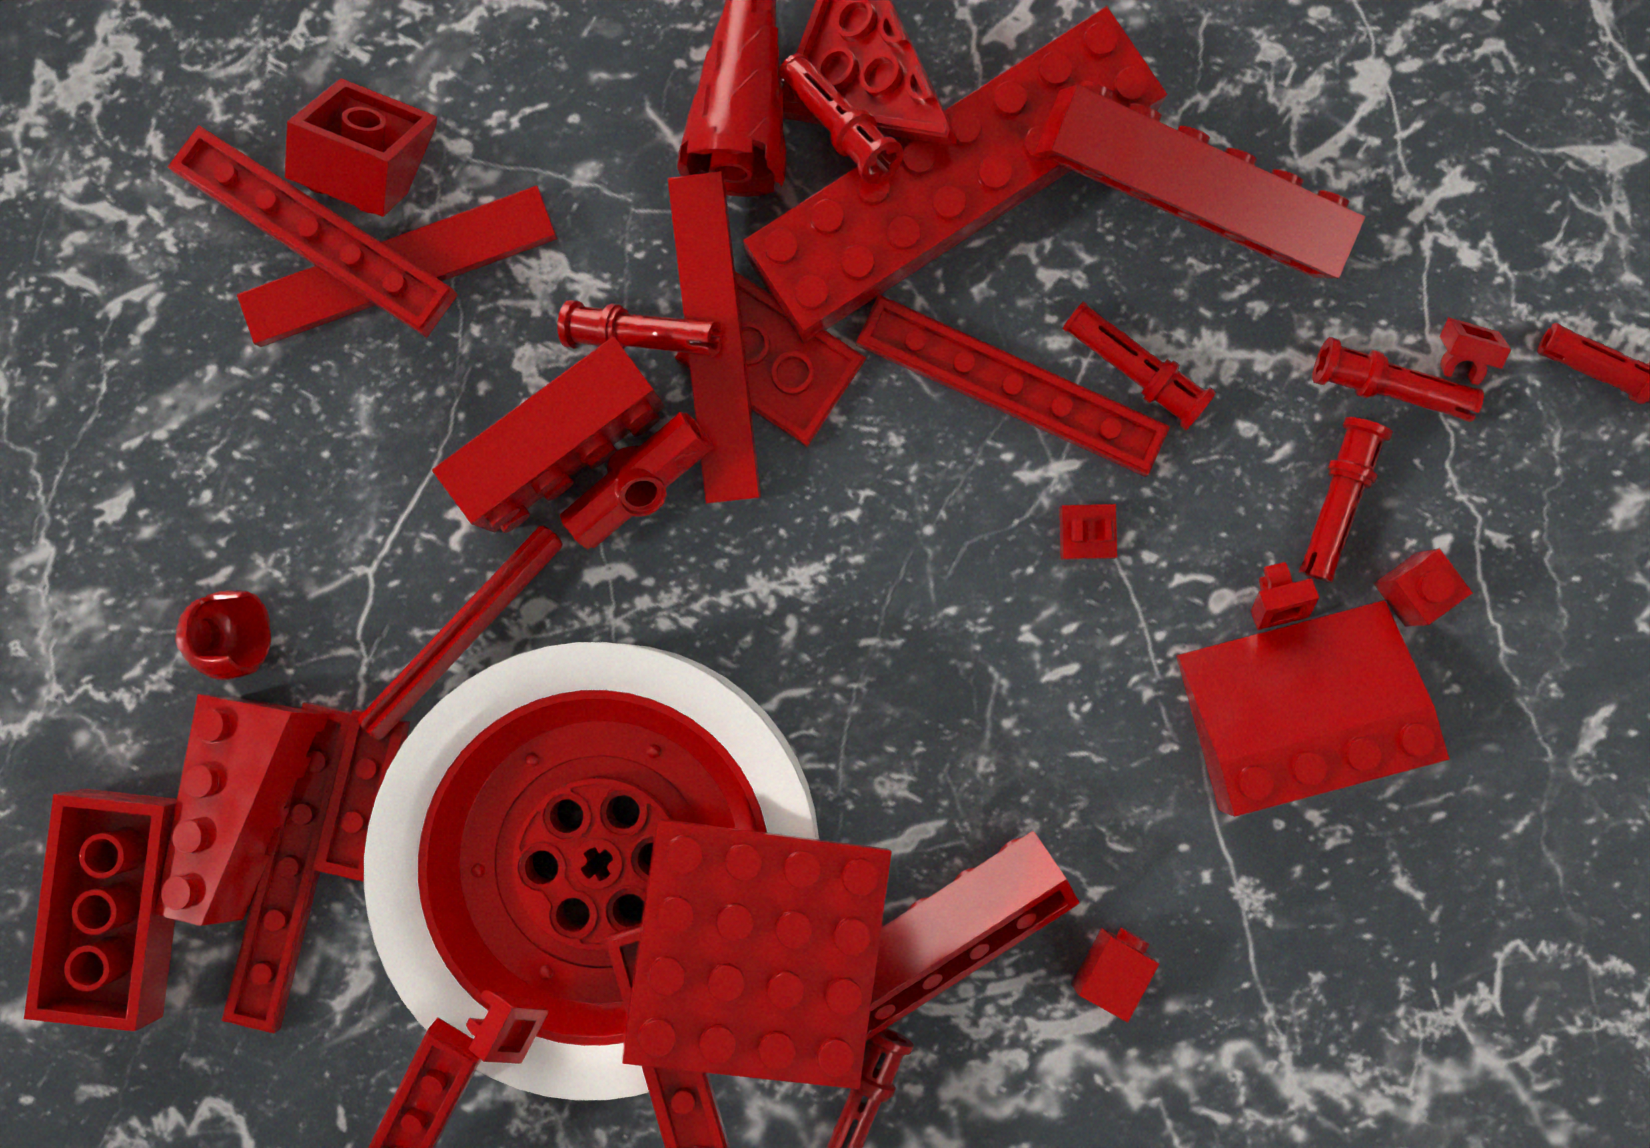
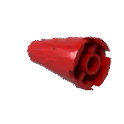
(739, 104)

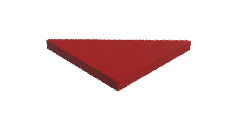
(874, 67)

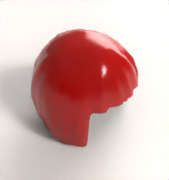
(225, 634)

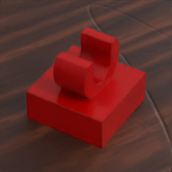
(1473, 344)
(1088, 532)
(1281, 599)
(507, 1028)

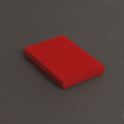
(789, 380)

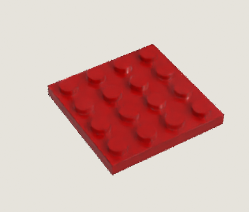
(756, 955)

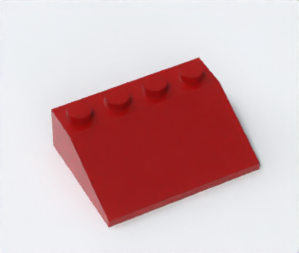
(1310, 709)

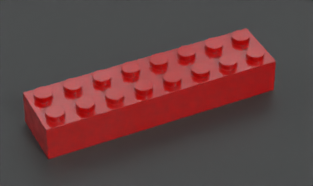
(868, 237)

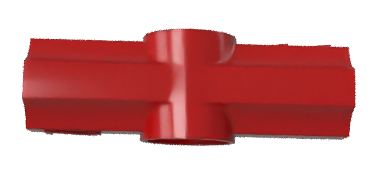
(636, 480)

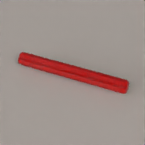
(459, 632)

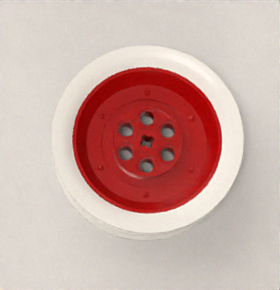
(482, 793)

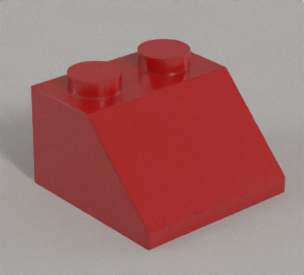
(357, 146)

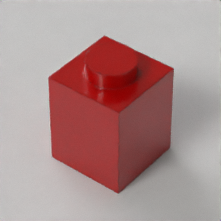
(1423, 588)
(1116, 972)

